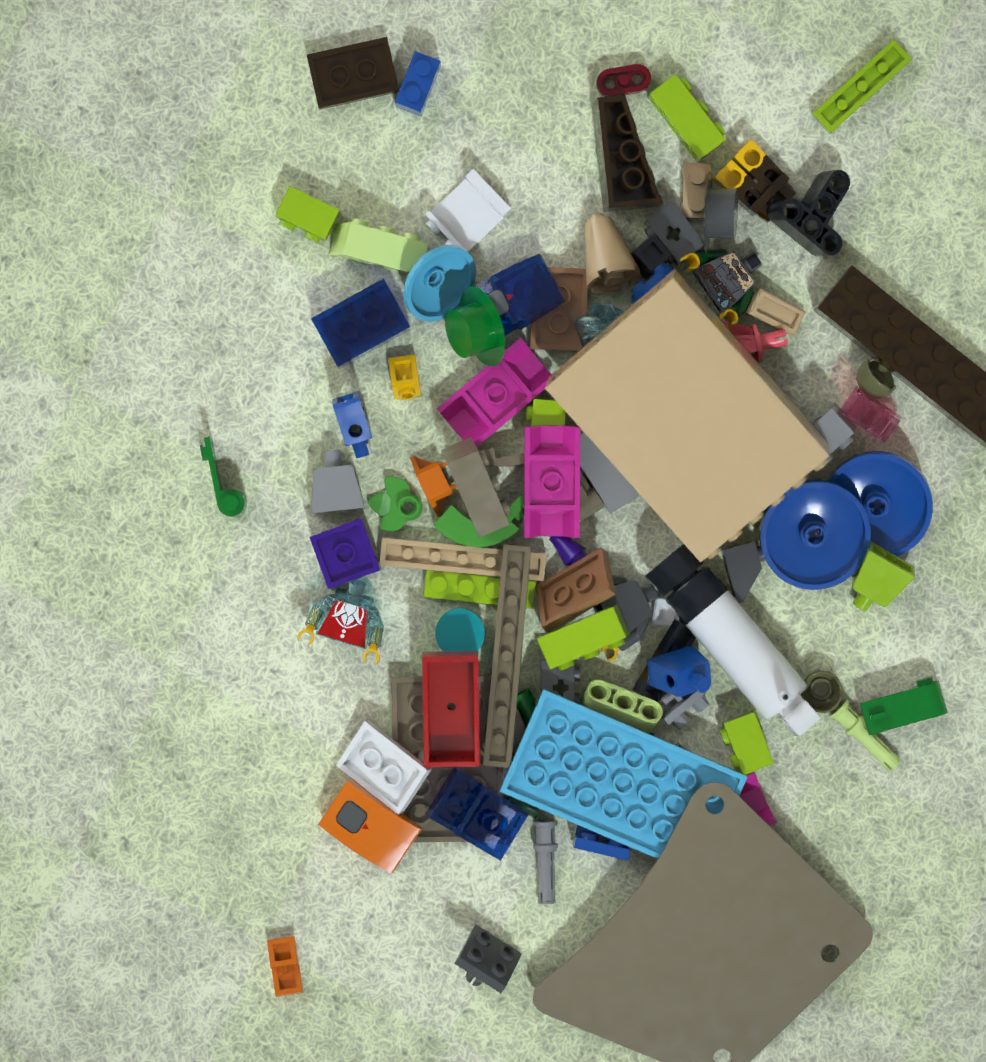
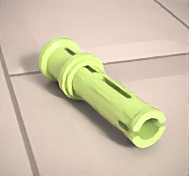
(856, 727)

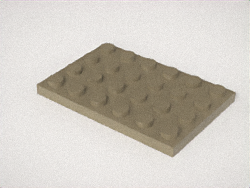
(408, 732)

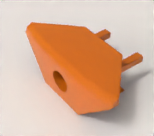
(433, 483)

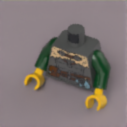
(725, 280)

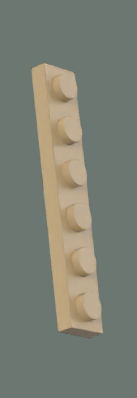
(451, 558)

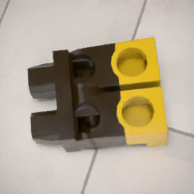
(764, 181)

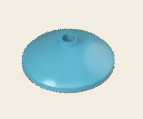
(438, 282)

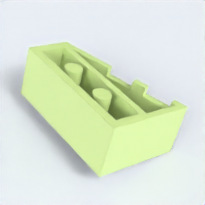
(377, 246)

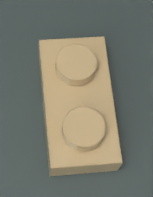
(694, 189)

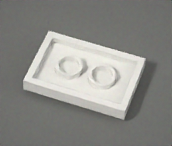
(383, 767)

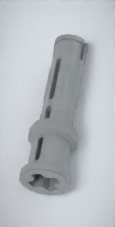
(545, 848)

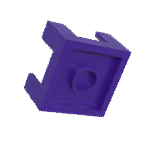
(345, 553)

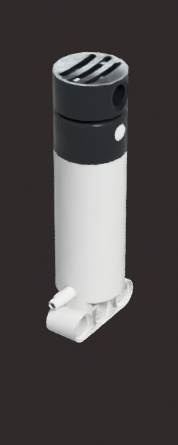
(734, 640)

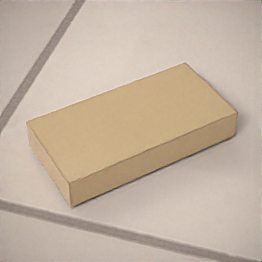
(775, 312)

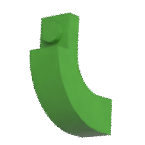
(462, 531)

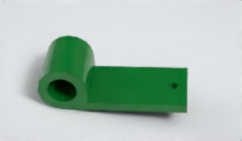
(229, 501)
(904, 707)

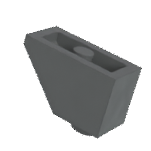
(742, 567)

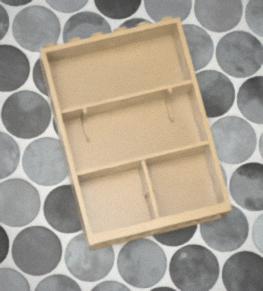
(688, 417)

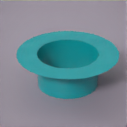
(460, 631)

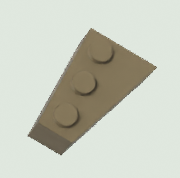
(476, 486)

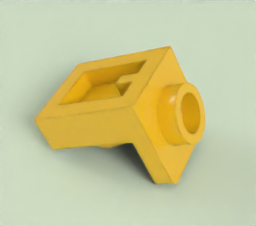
(404, 377)

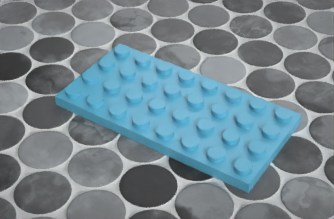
(609, 774)

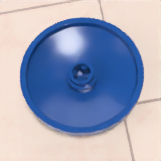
(892, 496)
(815, 535)

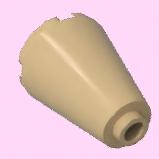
(607, 256)

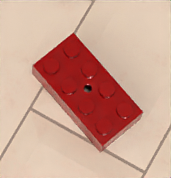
(448, 734)

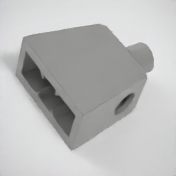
(335, 486)

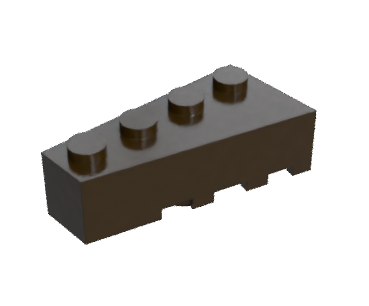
(622, 162)

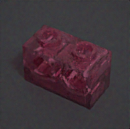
(870, 414)

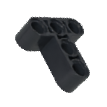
(808, 213)

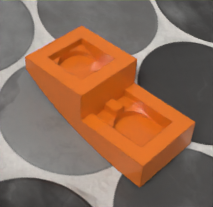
(285, 966)

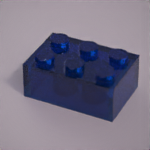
(361, 323)

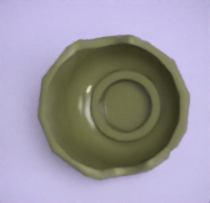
(875, 379)
(823, 691)

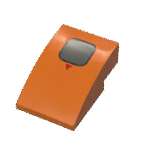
(369, 826)

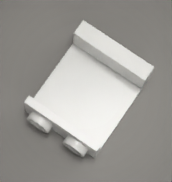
(468, 212)

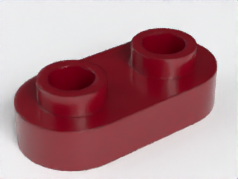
(623, 80)

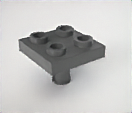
(487, 959)

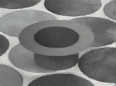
(719, 213)

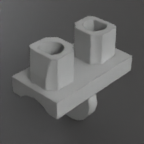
(675, 706)

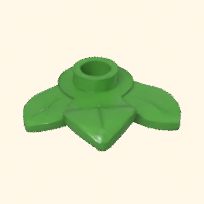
(391, 504)

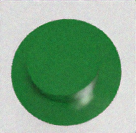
(476, 328)

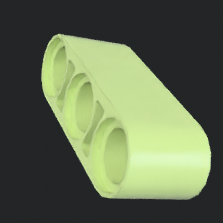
(635, 705)

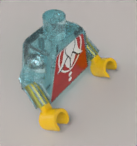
(347, 618)

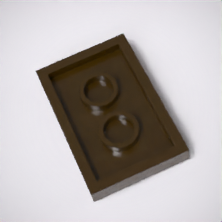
(353, 73)

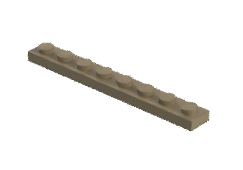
(507, 656)

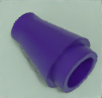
(568, 549)

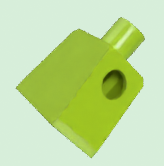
(880, 577)

